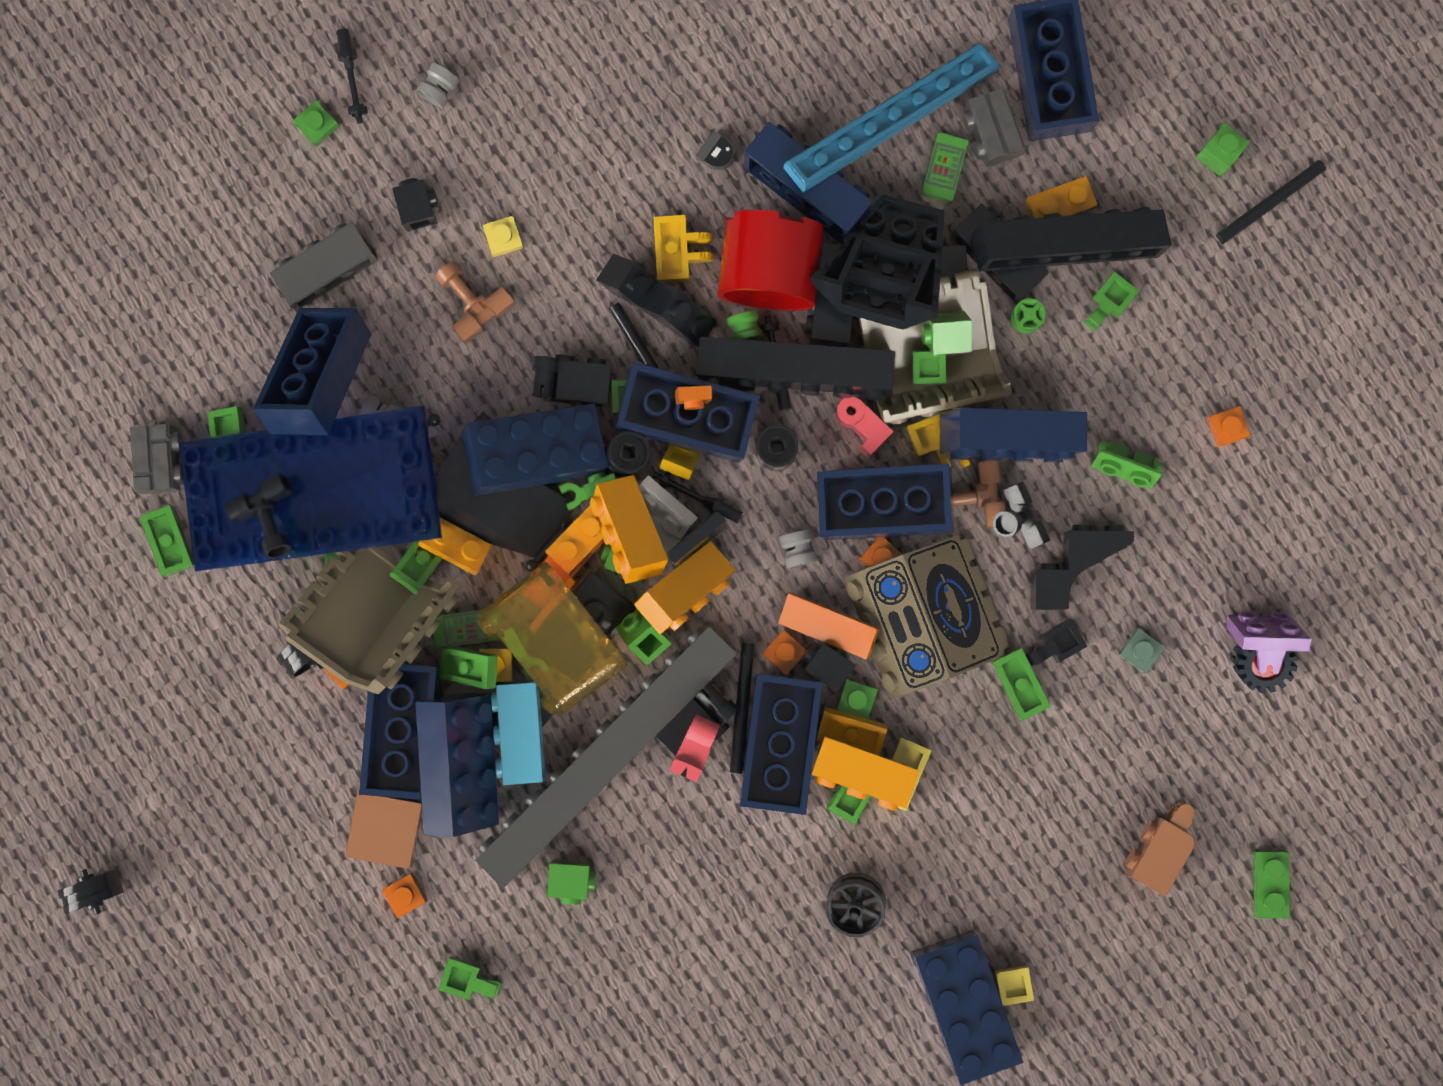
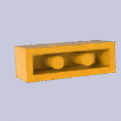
(628, 529)
(686, 589)
(864, 773)

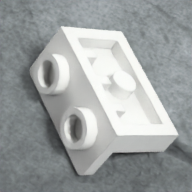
(667, 513)

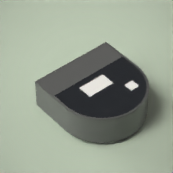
(716, 152)

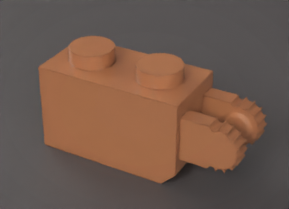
(1163, 849)

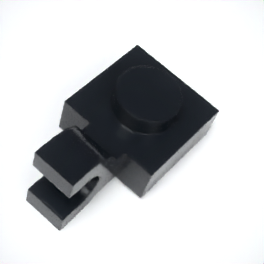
(1060, 643)

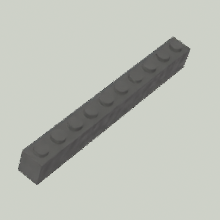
(606, 756)

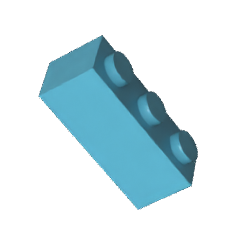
(519, 734)

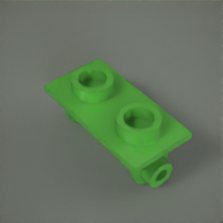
(1140, 470)

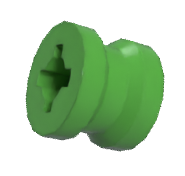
(1032, 311)
(745, 326)

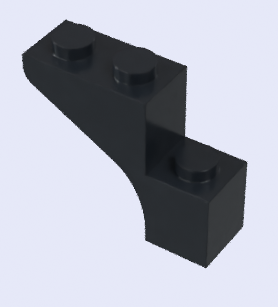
(656, 298)
(1080, 551)

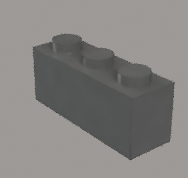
(323, 266)

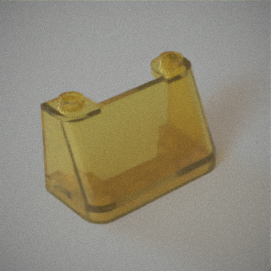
(552, 639)

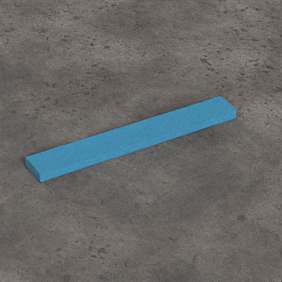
(890, 117)

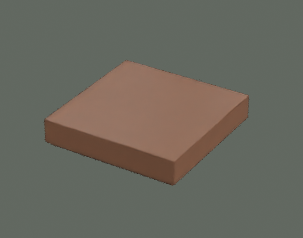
(384, 830)

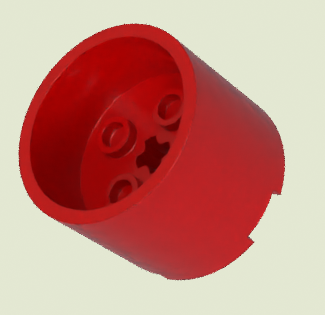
(770, 261)

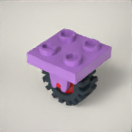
(1266, 648)

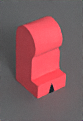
(865, 423)
(695, 748)

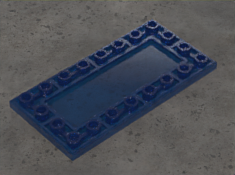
(351, 488)

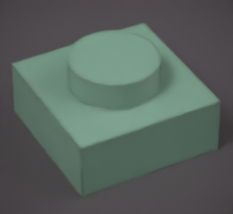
(1141, 651)

